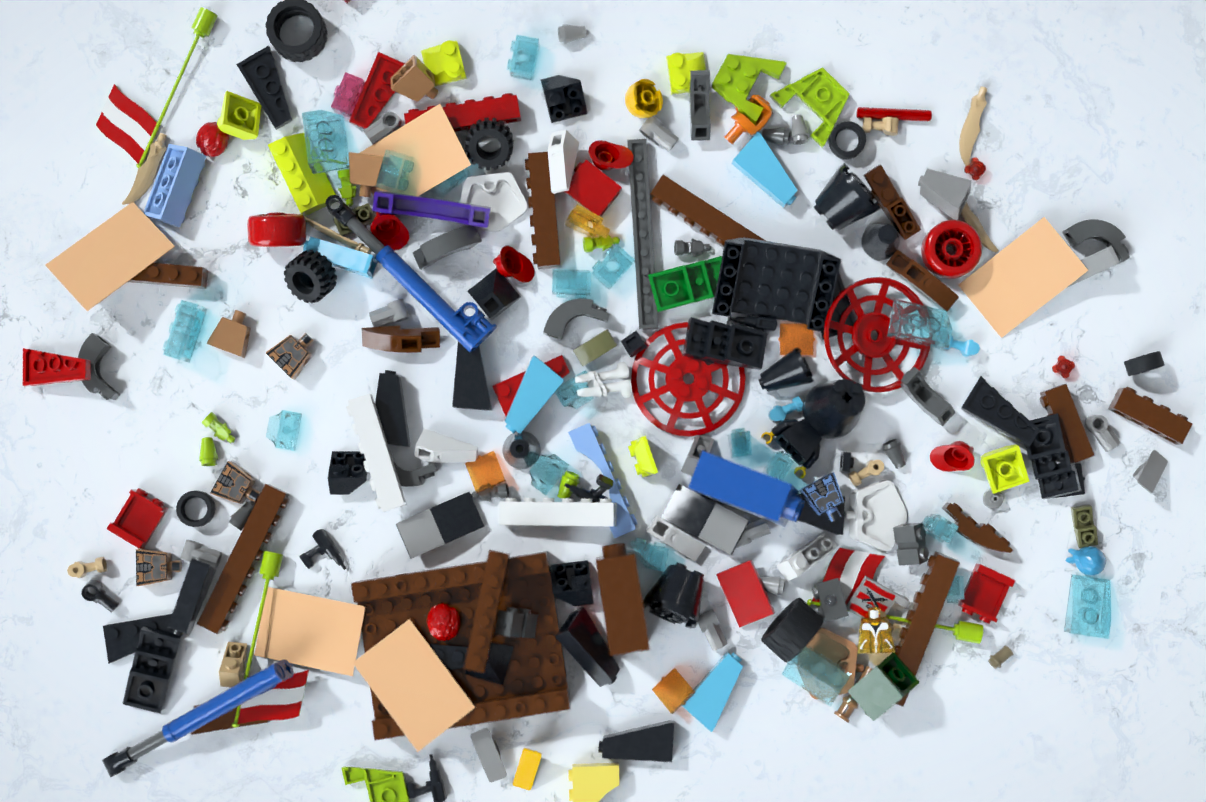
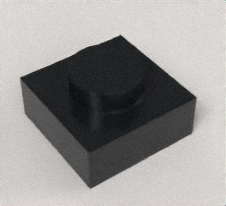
(633, 344)
(846, 462)

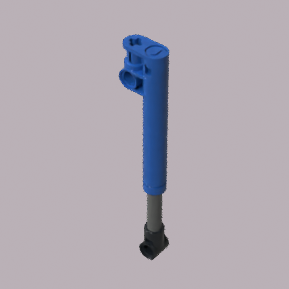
(464, 328)
(202, 714)

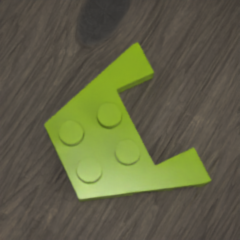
(738, 77)
(821, 95)
(380, 783)

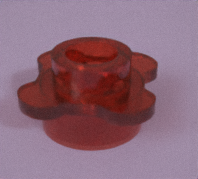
(980, 168)
(1069, 365)

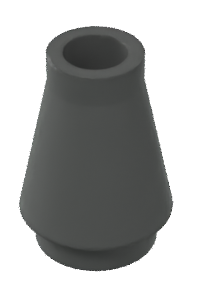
(777, 135)
(894, 452)
(241, 516)

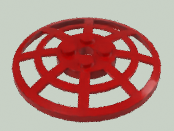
(862, 334)
(680, 389)

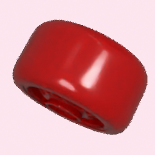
(276, 230)
(962, 239)

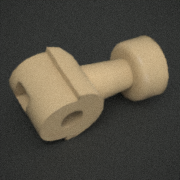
(887, 125)
(872, 467)
(80, 569)

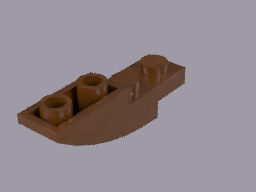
(891, 202)
(922, 280)
(400, 340)
(982, 535)

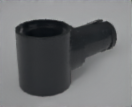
(100, 596)

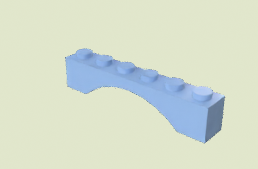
(586, 443)

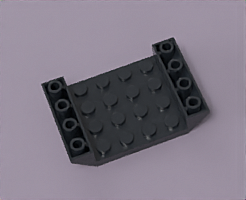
(776, 282)

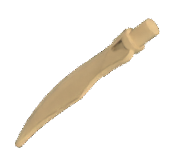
(971, 125)
(146, 173)
(973, 220)
(332, 234)

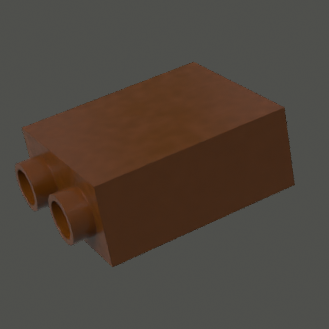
(622, 600)

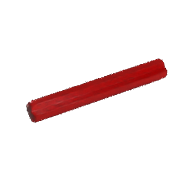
(901, 114)

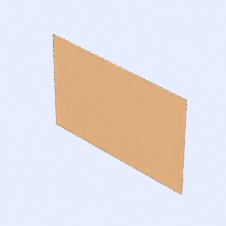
(432, 145)
(109, 256)
(1023, 277)
(310, 631)
(413, 685)

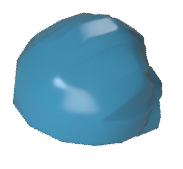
(1088, 560)

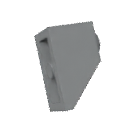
(699, 444)

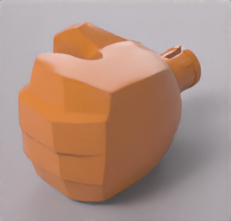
(743, 123)

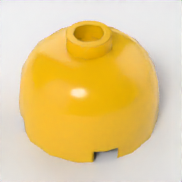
(643, 99)

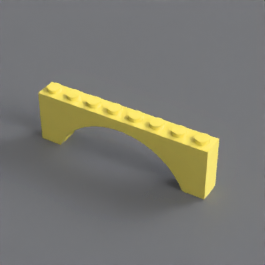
(592, 781)

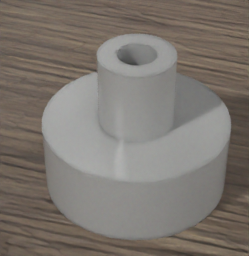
(988, 499)

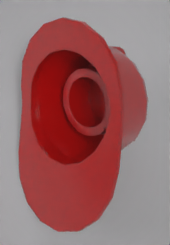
(609, 155)
(390, 230)
(514, 264)
(953, 457)

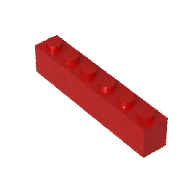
(464, 115)

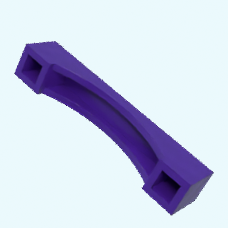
(431, 208)

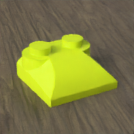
(444, 62)
(679, 70)
(239, 116)
(645, 462)
(1004, 468)

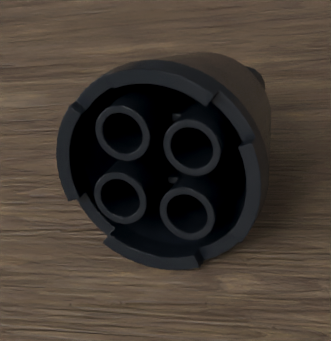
(845, 199)
(834, 407)
(677, 595)

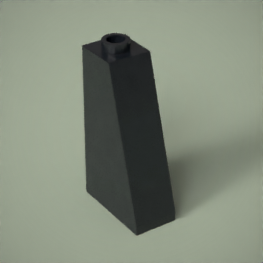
(470, 381)
(392, 409)
(822, 521)
(191, 597)
(587, 647)
(641, 743)

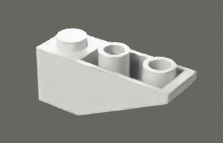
(562, 158)
(443, 449)
(675, 538)
(806, 556)

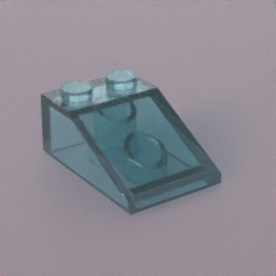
(1089, 607)

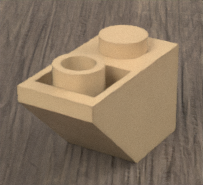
(233, 664)

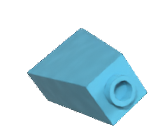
(764, 170)
(344, 257)
(533, 392)
(714, 691)

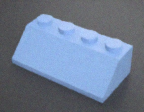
(174, 185)

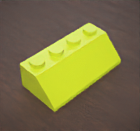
(307, 188)

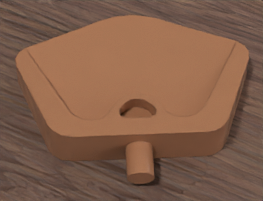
(840, 652)

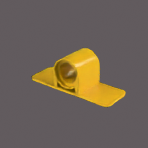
(527, 769)

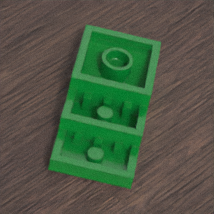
(685, 284)

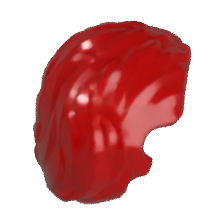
(211, 140)
(443, 622)

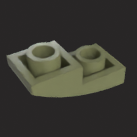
(364, 215)
(595, 347)
(1084, 526)

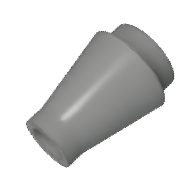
(569, 33)
(799, 131)
(773, 584)

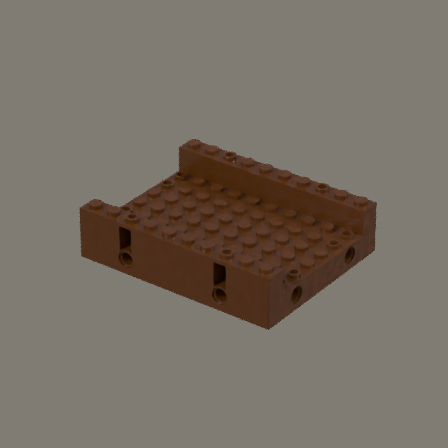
(536, 670)

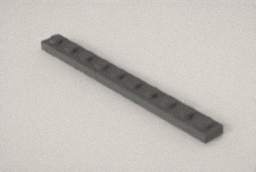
(642, 233)

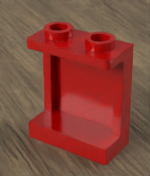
(593, 188)
(138, 518)
(985, 593)

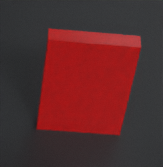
(745, 593)

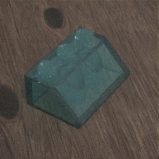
(325, 141)
(920, 324)
(184, 331)
(817, 675)

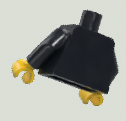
(799, 441)

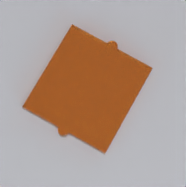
(796, 336)
(485, 472)
(673, 691)

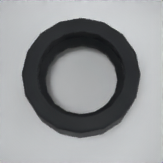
(849, 125)
(1144, 363)
(180, 508)

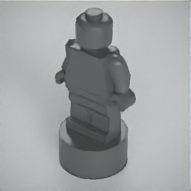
(695, 247)
(500, 490)

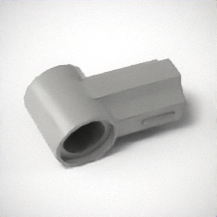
(380, 128)
(655, 130)
(394, 312)
(1103, 433)
(753, 531)
(201, 553)
(710, 627)

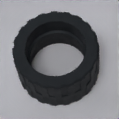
(286, 10)
(792, 630)

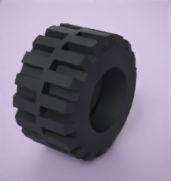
(485, 158)
(310, 276)

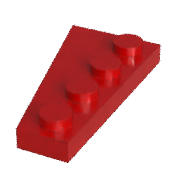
(376, 91)
(51, 368)
(507, 389)

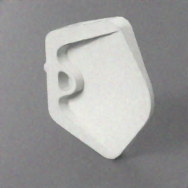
(498, 192)
(874, 514)

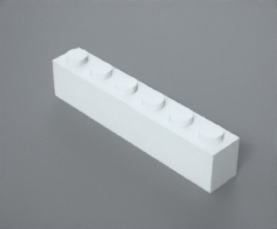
(376, 452)
(558, 513)

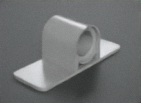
(1151, 471)
(488, 754)

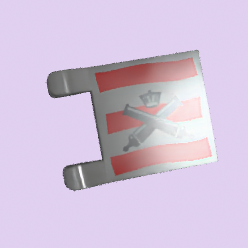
(874, 594)

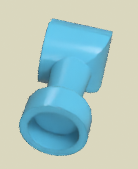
(966, 348)
(779, 413)

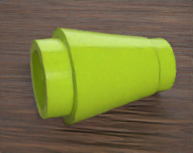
(208, 453)
(570, 478)

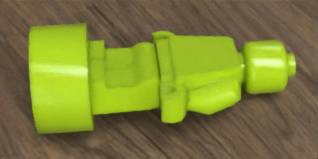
(348, 190)
(591, 244)
(221, 430)

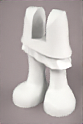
(597, 388)

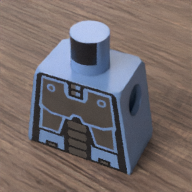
(824, 496)

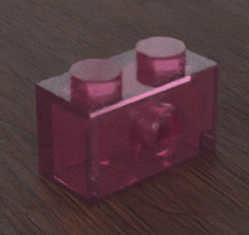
(347, 95)

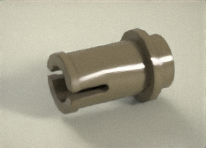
(1000, 657)

